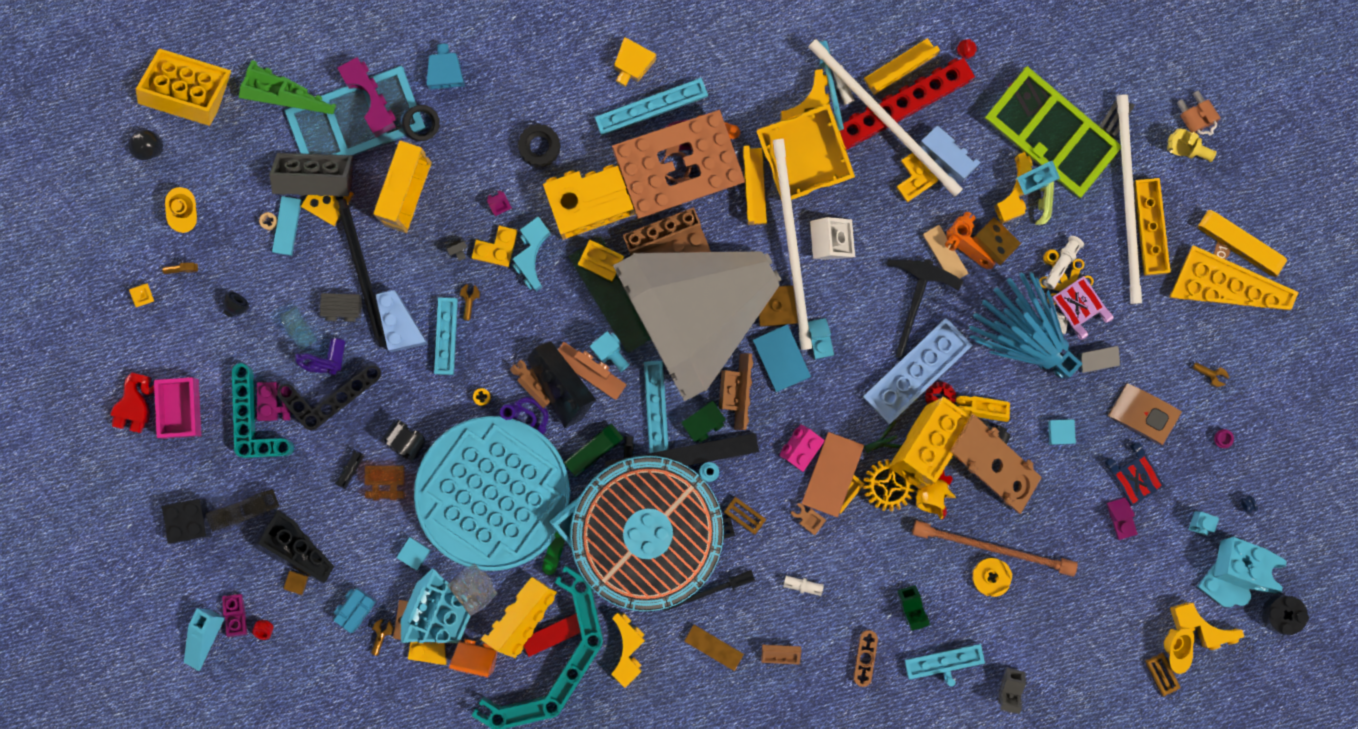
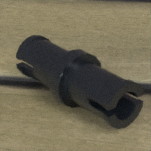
(349, 469)

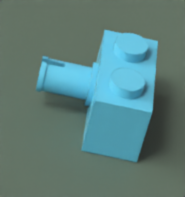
(607, 349)

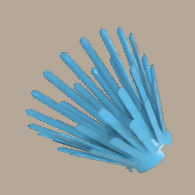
(1030, 338)

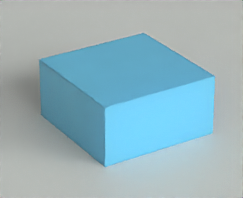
(1061, 432)
(413, 553)

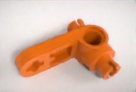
(966, 243)

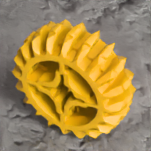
(891, 476)

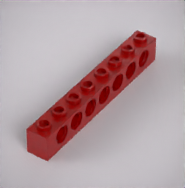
(958, 68)

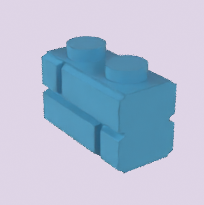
(354, 609)

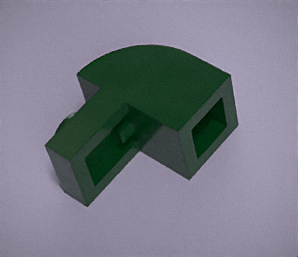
(913, 608)

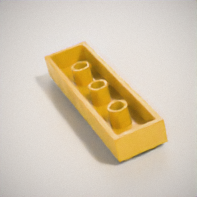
(1151, 227)

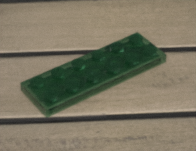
(614, 304)

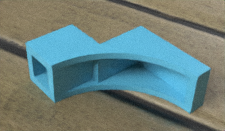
(535, 235)

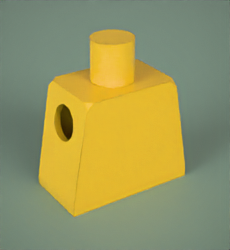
(632, 62)

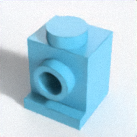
(1203, 523)

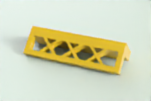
(901, 66)
(754, 186)

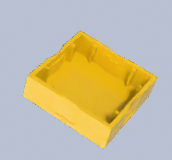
(812, 148)
(402, 187)

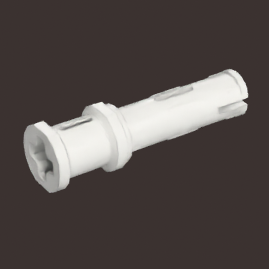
(1067, 255)

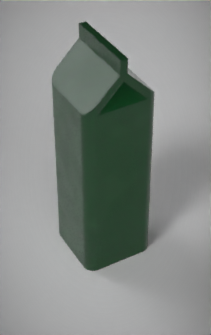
(593, 450)

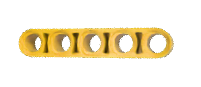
(1242, 243)

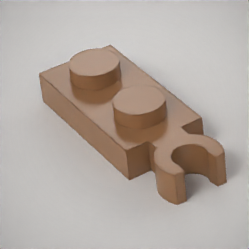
(530, 383)

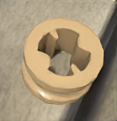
(263, 218)

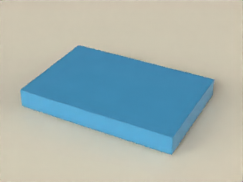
(781, 358)

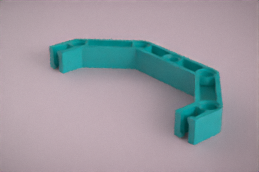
(536, 709)

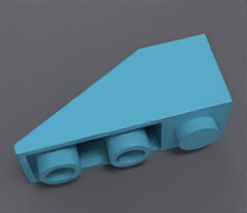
(201, 636)

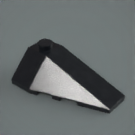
(289, 545)

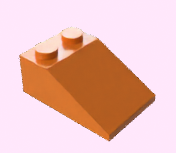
(474, 658)

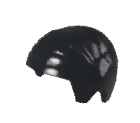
(145, 144)

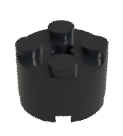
(403, 441)
(1274, 612)

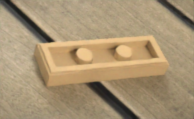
(946, 258)

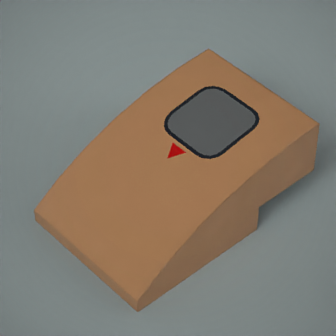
(1144, 414)

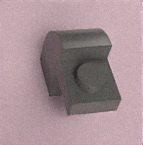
(1011, 690)

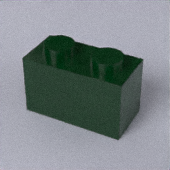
(703, 422)

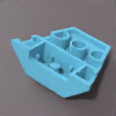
(433, 613)

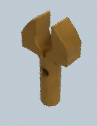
(183, 267)
(469, 301)
(1212, 374)
(380, 635)

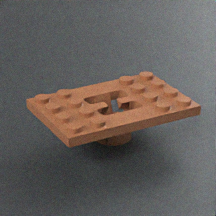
(648, 178)

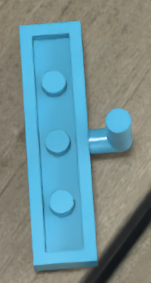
(944, 662)

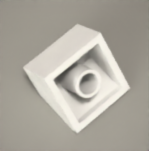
(832, 238)

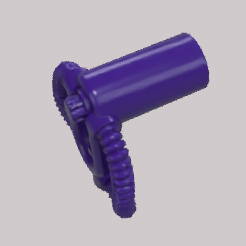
(330, 365)
(512, 411)

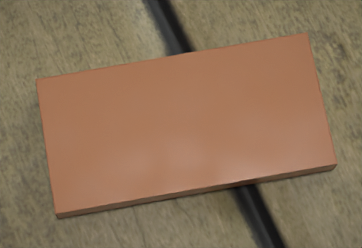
(833, 474)

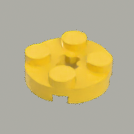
(1002, 581)

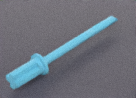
(832, 89)

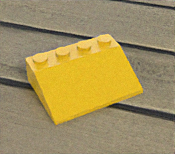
(183, 87)

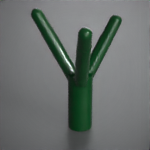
(882, 442)

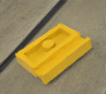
(600, 260)

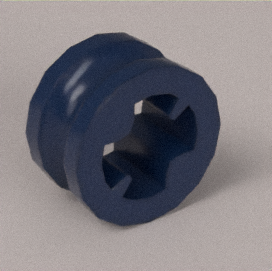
(1249, 504)

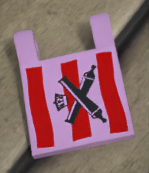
(1079, 304)

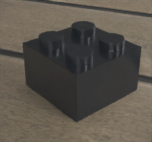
(186, 521)

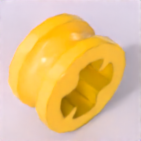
(485, 392)

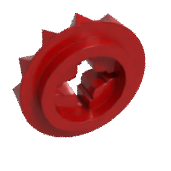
(936, 388)

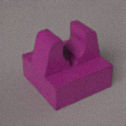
(499, 203)

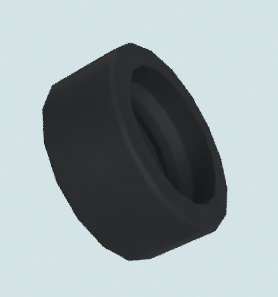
(420, 137)

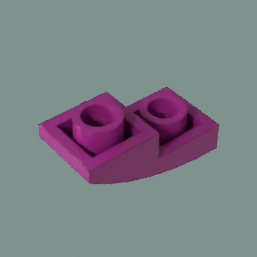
(234, 615)

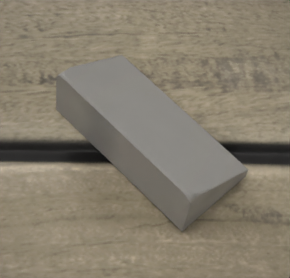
(1099, 359)

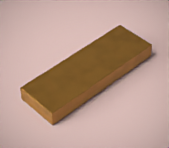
(714, 647)

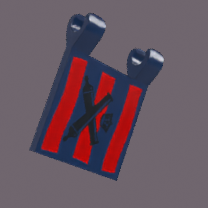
(1137, 477)

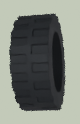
(539, 131)

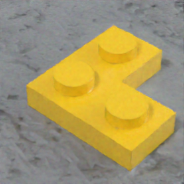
(920, 178)
(497, 253)

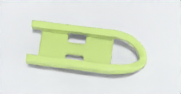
(1046, 204)

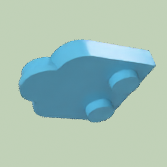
(1222, 591)

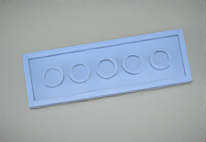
(917, 371)

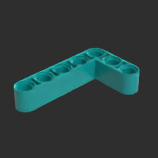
(249, 419)

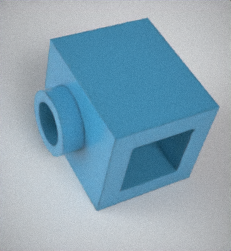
(1067, 366)

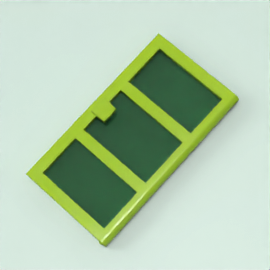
(1053, 130)

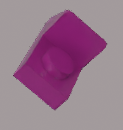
(1122, 518)

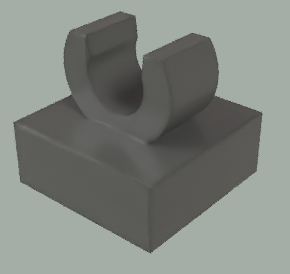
(457, 248)

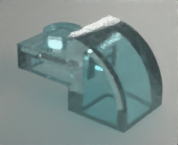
(298, 328)

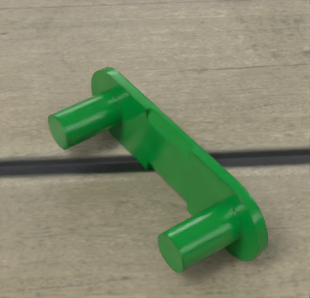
(553, 555)

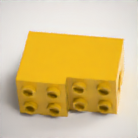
(588, 201)
(930, 443)

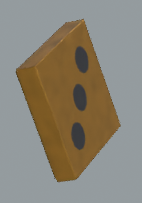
(996, 241)

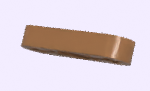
(873, 644)

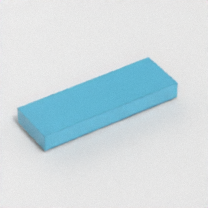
(286, 226)

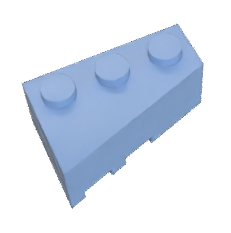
(948, 154)
(398, 325)

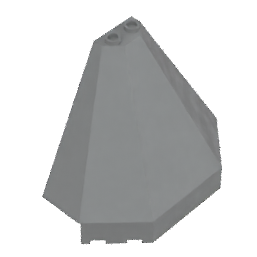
(698, 307)

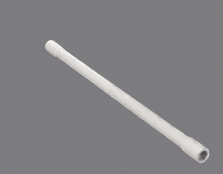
(823, 54)
(1123, 111)
(780, 155)

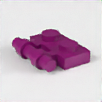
(268, 402)

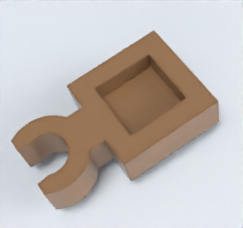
(810, 520)

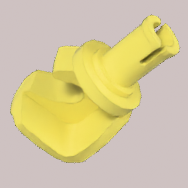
(1189, 144)

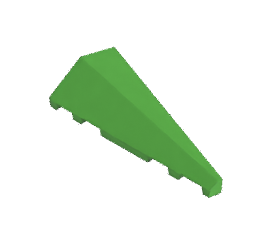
(268, 88)

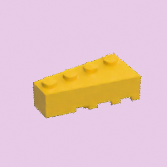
(520, 618)

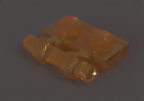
(384, 476)

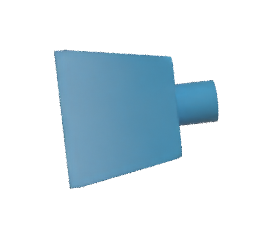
(444, 69)

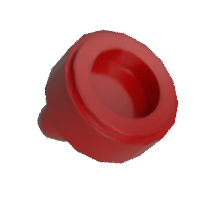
(966, 49)
(263, 629)

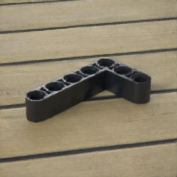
(330, 398)

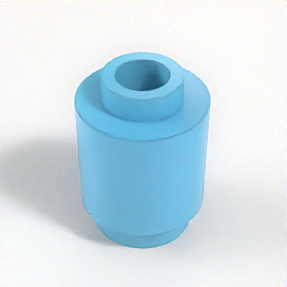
(708, 478)

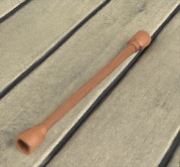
(1064, 566)

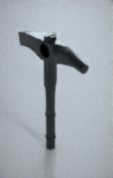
(925, 273)

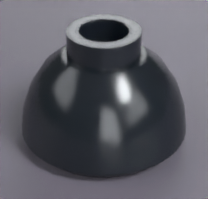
(234, 304)

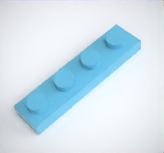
(446, 336)

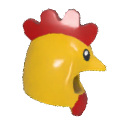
(932, 497)

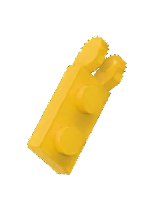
(985, 407)

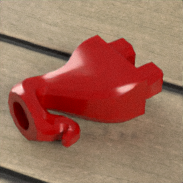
(132, 404)

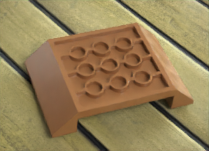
(670, 235)

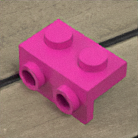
(801, 447)

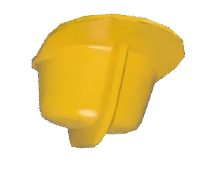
(180, 209)
(1180, 649)

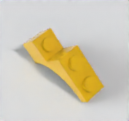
(815, 99)
(1013, 206)
(1186, 616)
(632, 638)

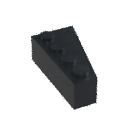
(561, 384)

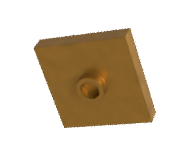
(780, 308)

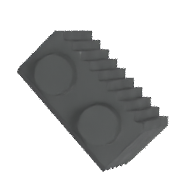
(340, 306)

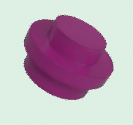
(1224, 438)

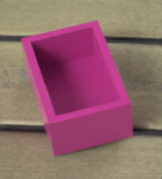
(177, 408)

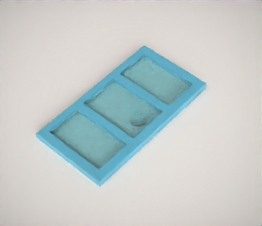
(347, 130)

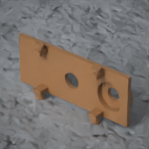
(978, 449)

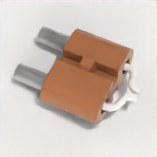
(1199, 117)

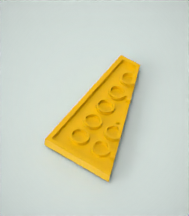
(1221, 281)

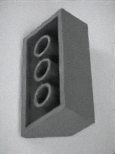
(311, 174)

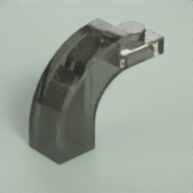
(243, 510)

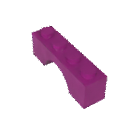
(377, 117)

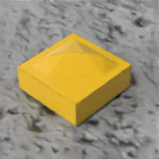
(141, 295)

